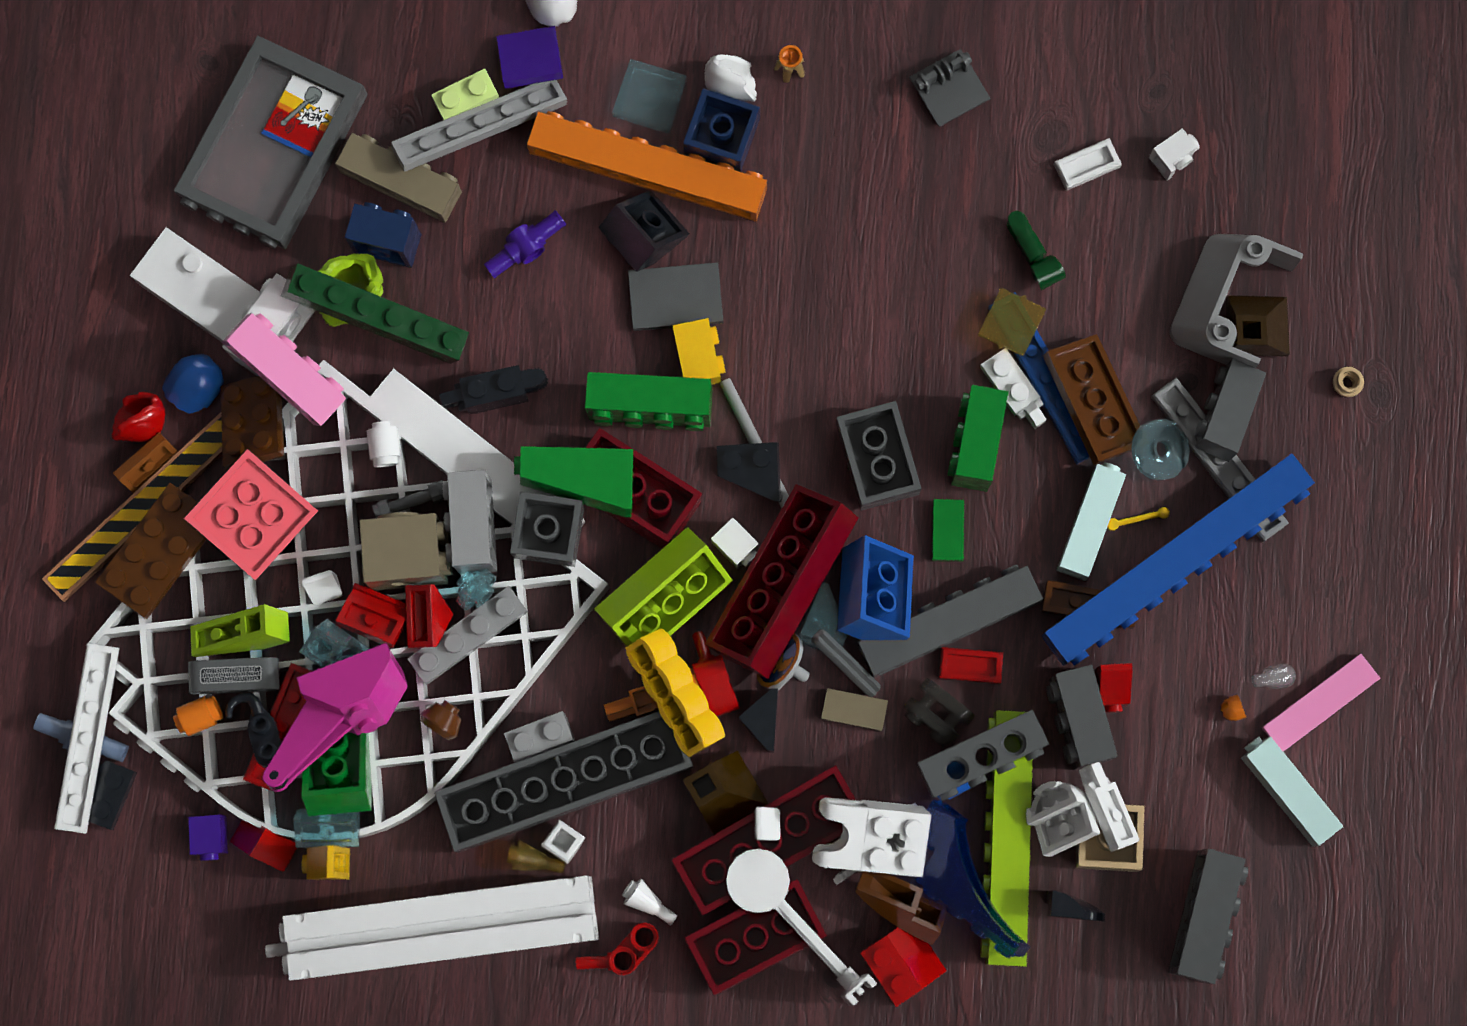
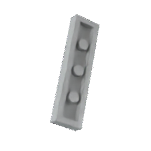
(468, 635)

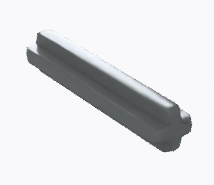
(846, 662)

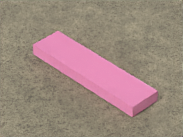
(1321, 702)

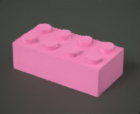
(284, 369)

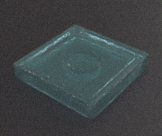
(649, 96)

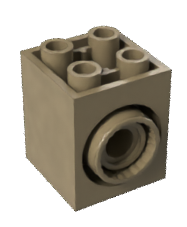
(404, 550)

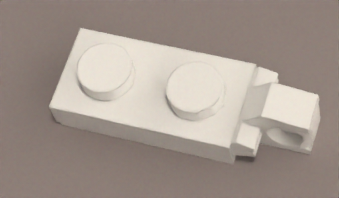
(1022, 397)
(1108, 808)

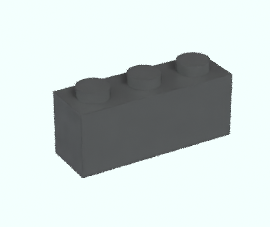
(1229, 409)

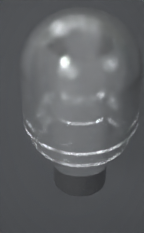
(1275, 677)

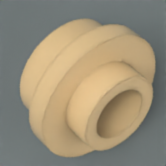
(1356, 378)

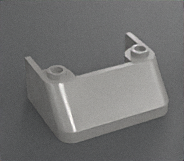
(1197, 318)

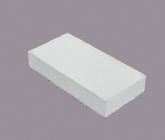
(1087, 164)

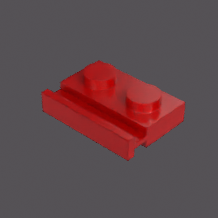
(373, 615)

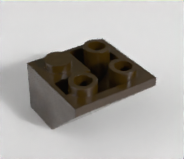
(1260, 324)
(725, 792)

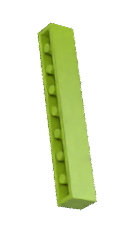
(1009, 844)

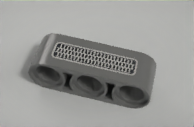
(233, 675)

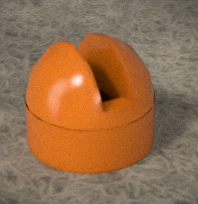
(1233, 709)

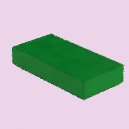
(948, 530)

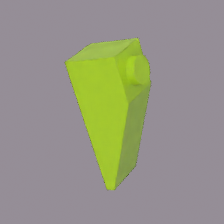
(240, 632)

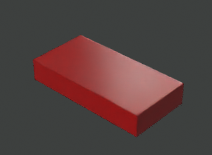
(971, 665)

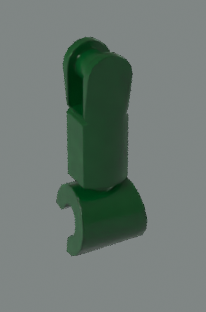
(1044, 270)

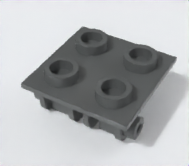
(950, 87)

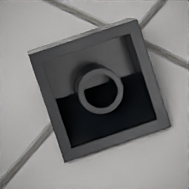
(643, 230)

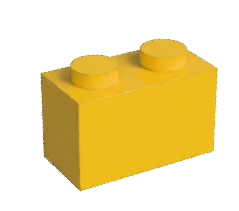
(697, 352)

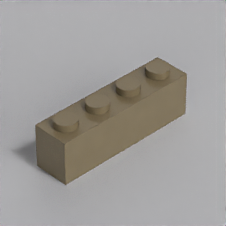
(381, 170)

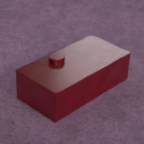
(659, 499)
(750, 942)

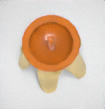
(790, 59)

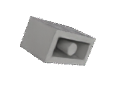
(539, 736)

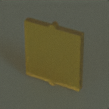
(1012, 322)

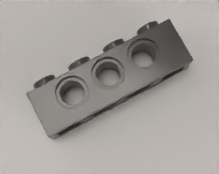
(1023, 727)

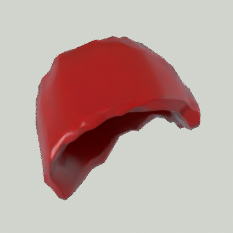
(139, 418)

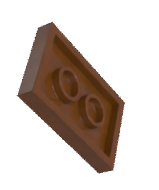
(251, 420)

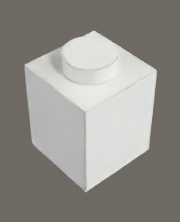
(735, 543)

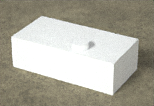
(194, 284)

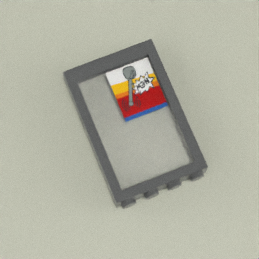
(270, 143)

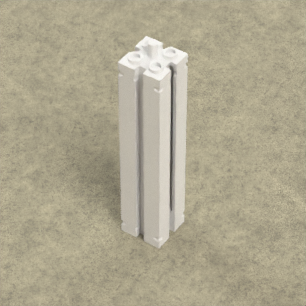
(437, 928)

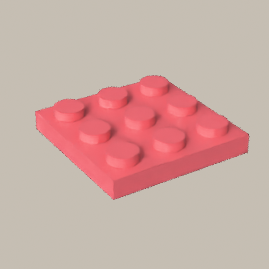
(251, 514)

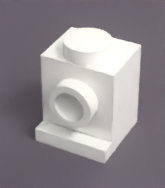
(1174, 153)

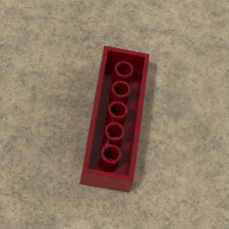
(782, 580)
(801, 829)

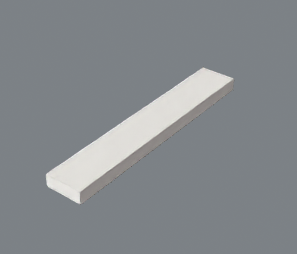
(87, 738)

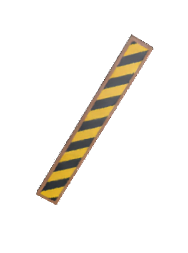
(114, 531)

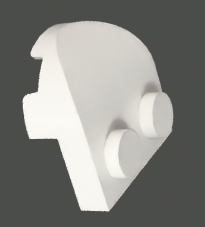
(1061, 817)

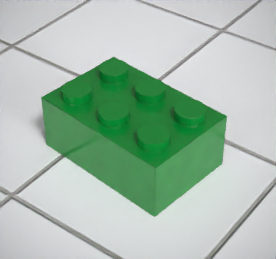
(977, 437)

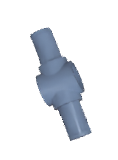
(62, 731)

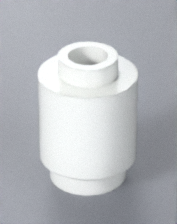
(383, 444)

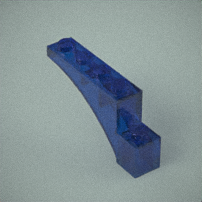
(955, 882)

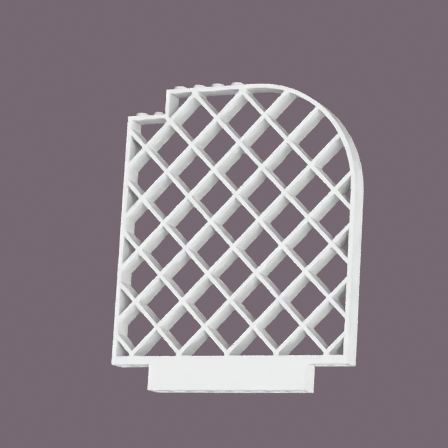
(450, 448)

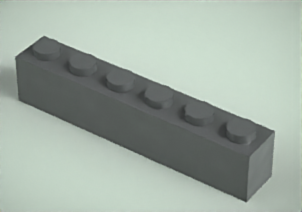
(954, 619)

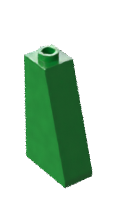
(593, 475)

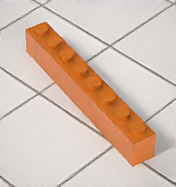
(647, 165)

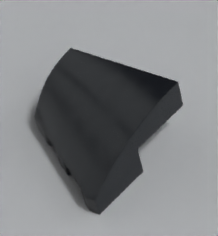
(1071, 907)

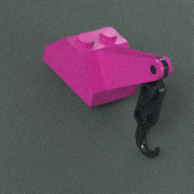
(340, 699)

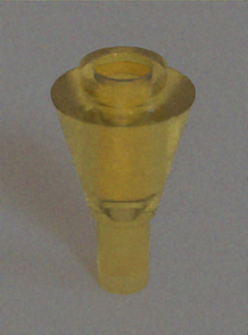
(528, 858)

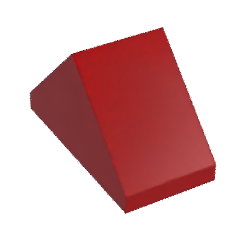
(264, 845)

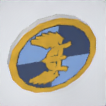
(787, 666)

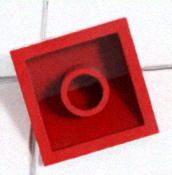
(902, 964)

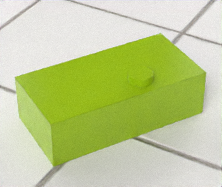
(665, 590)

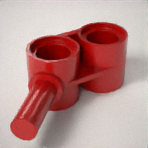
(713, 678)
(628, 945)

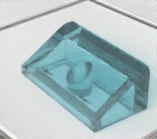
(326, 830)

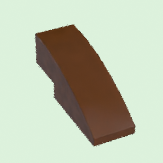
(902, 905)

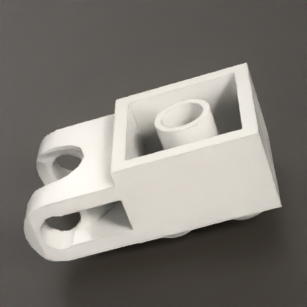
(865, 836)

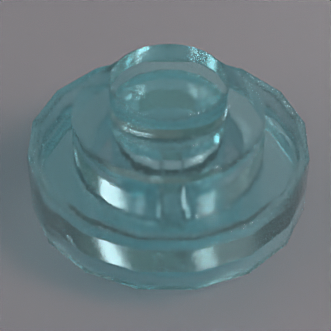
(475, 588)

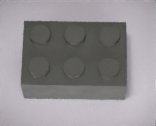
(878, 455)
(1081, 717)

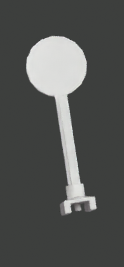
(759, 884)

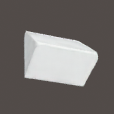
(322, 587)
(767, 823)

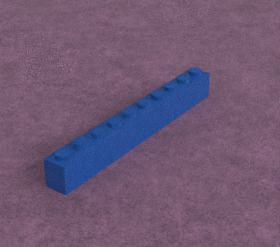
(1177, 560)

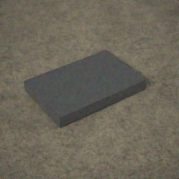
(675, 296)

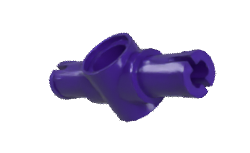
(525, 244)

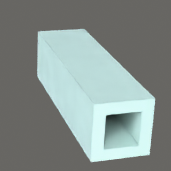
(1091, 521)
(1291, 791)

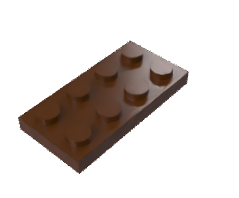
(1093, 398)
(154, 553)

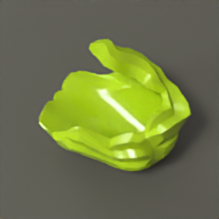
(356, 270)

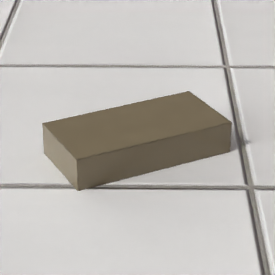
(854, 710)

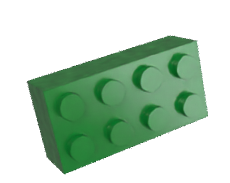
(648, 400)

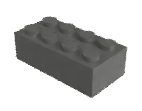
(1207, 916)

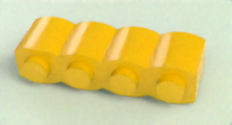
(677, 696)

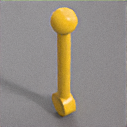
(1163, 513)

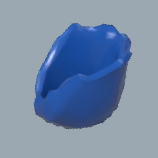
(193, 383)

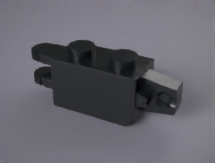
(494, 389)

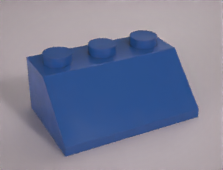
(875, 591)

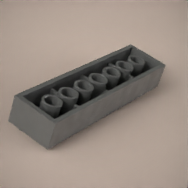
(560, 781)

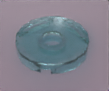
(1146, 455)

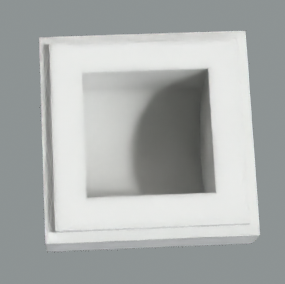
(563, 842)

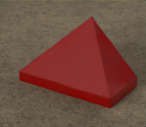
(425, 615)

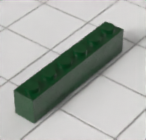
(374, 313)

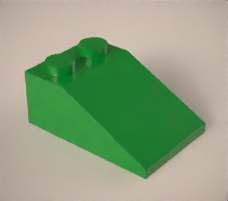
(339, 778)

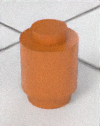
(198, 715)

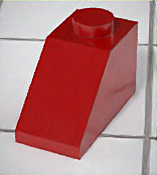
(1114, 685)

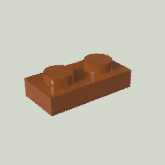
(145, 462)

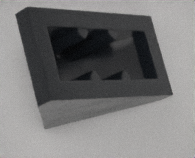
(761, 719)

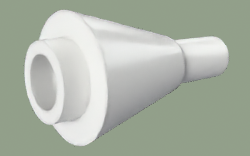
(642, 898)

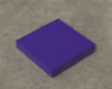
(529, 57)

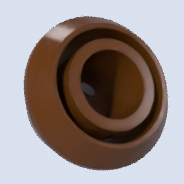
(442, 719)

